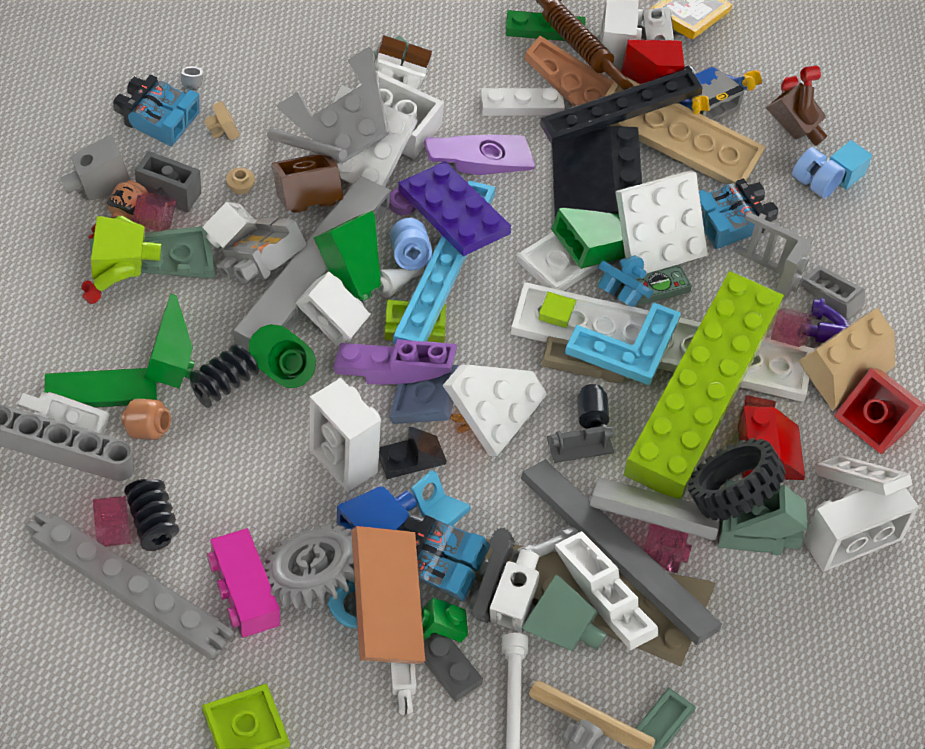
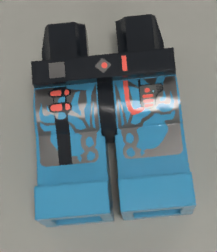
(157, 108)
(726, 212)
(438, 543)

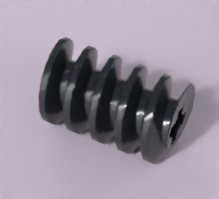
(221, 372)
(151, 513)

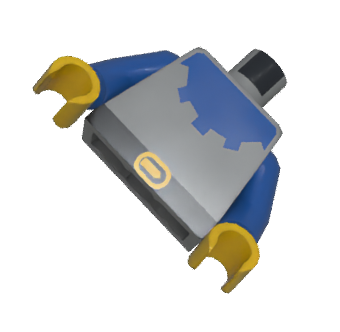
(720, 91)

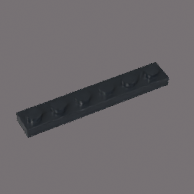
(621, 106)

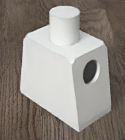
(513, 603)

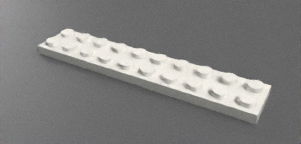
(771, 372)

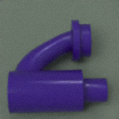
(823, 330)

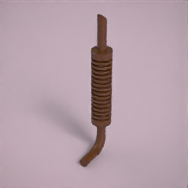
(582, 40)

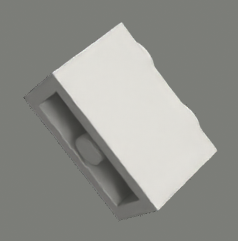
(333, 308)

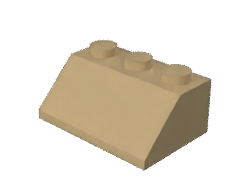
(847, 357)

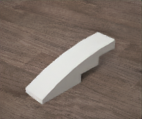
(605, 590)

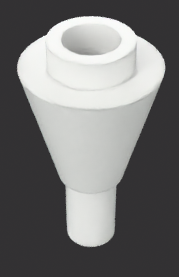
(395, 279)

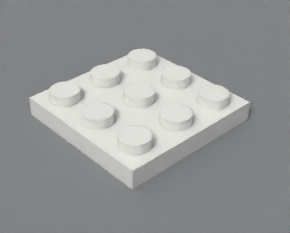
(381, 158)
(663, 221)

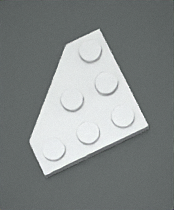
(494, 401)

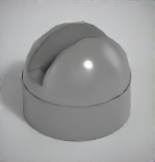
(191, 77)

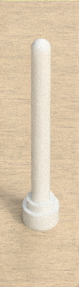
(515, 648)

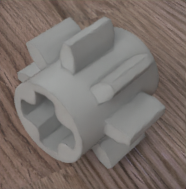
(583, 736)

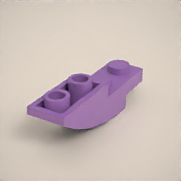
(395, 365)

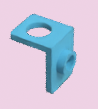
(438, 505)

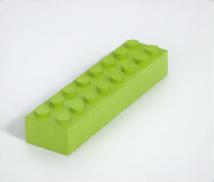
(703, 386)

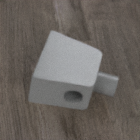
(97, 169)

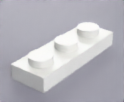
(520, 101)

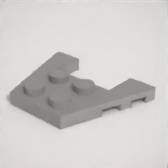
(351, 121)

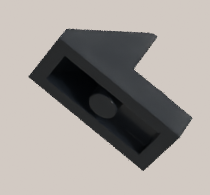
(412, 455)

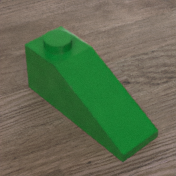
(171, 349)

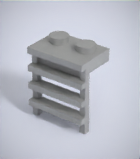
(793, 258)

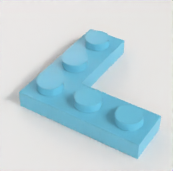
(632, 361)

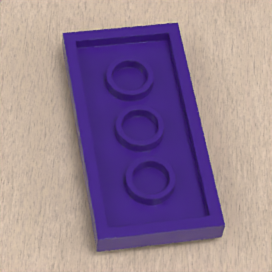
(454, 208)

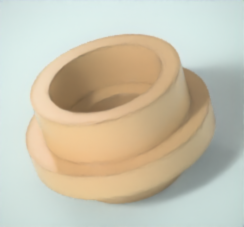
(240, 180)

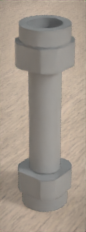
(547, 546)

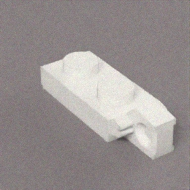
(66, 411)

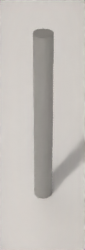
(307, 144)

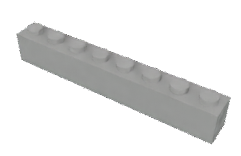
(278, 302)

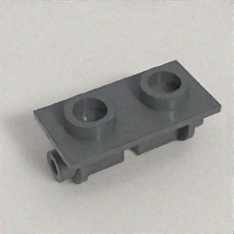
(581, 443)

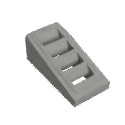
(851, 297)

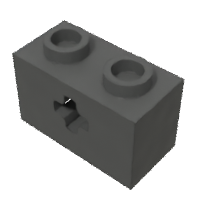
(169, 179)

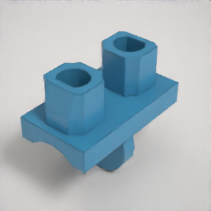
(631, 270)

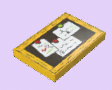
(695, 16)

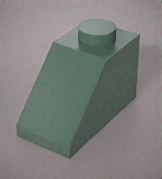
(776, 518)

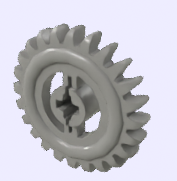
(317, 573)

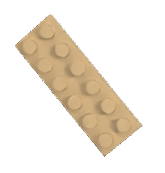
(696, 141)

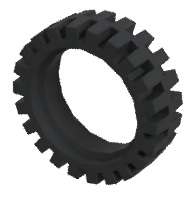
(749, 491)

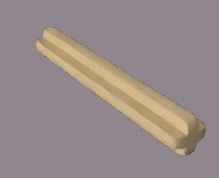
(579, 710)

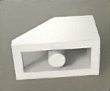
(229, 225)

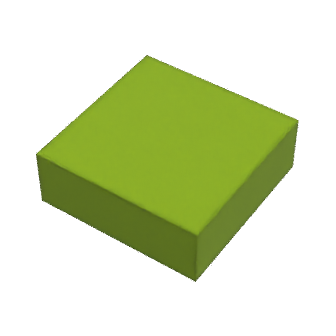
(557, 309)

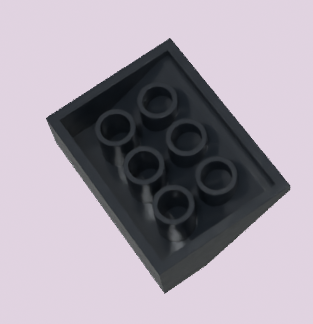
(594, 168)

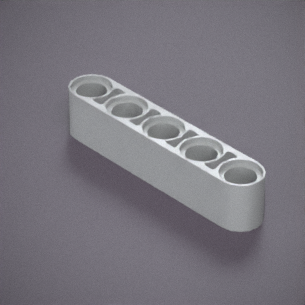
(73, 446)

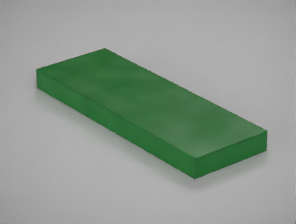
(102, 387)

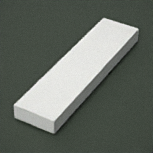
(863, 475)

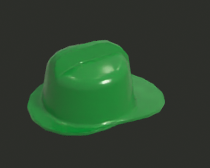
(282, 356)

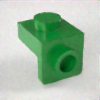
(444, 620)

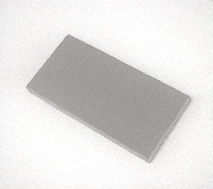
(652, 508)

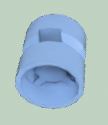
(815, 170)
(410, 244)

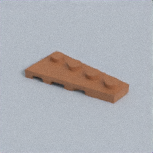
(567, 74)

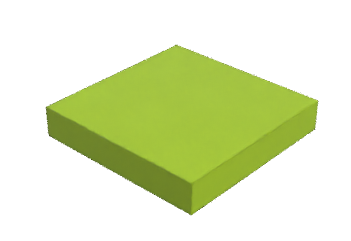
(246, 721)

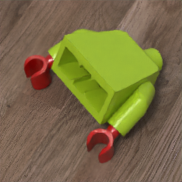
(117, 254)

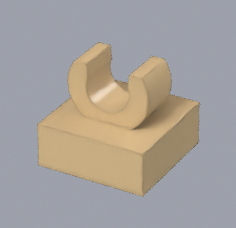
(221, 122)

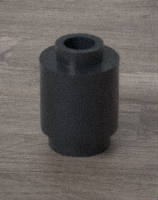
(592, 406)

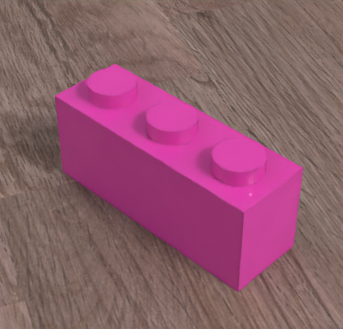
(243, 583)

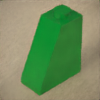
(589, 236)
(352, 254)

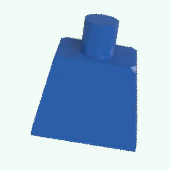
(376, 510)

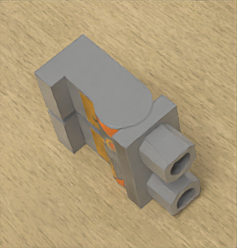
(263, 250)

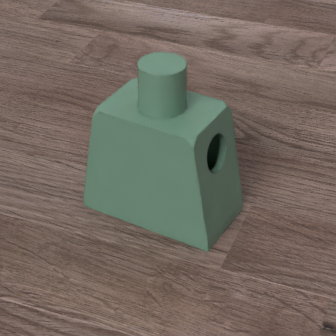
(564, 618)

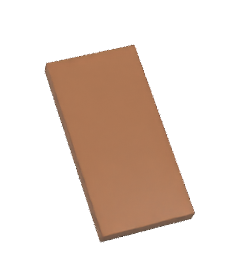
(387, 596)

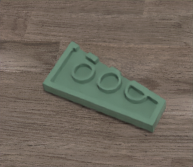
(182, 253)

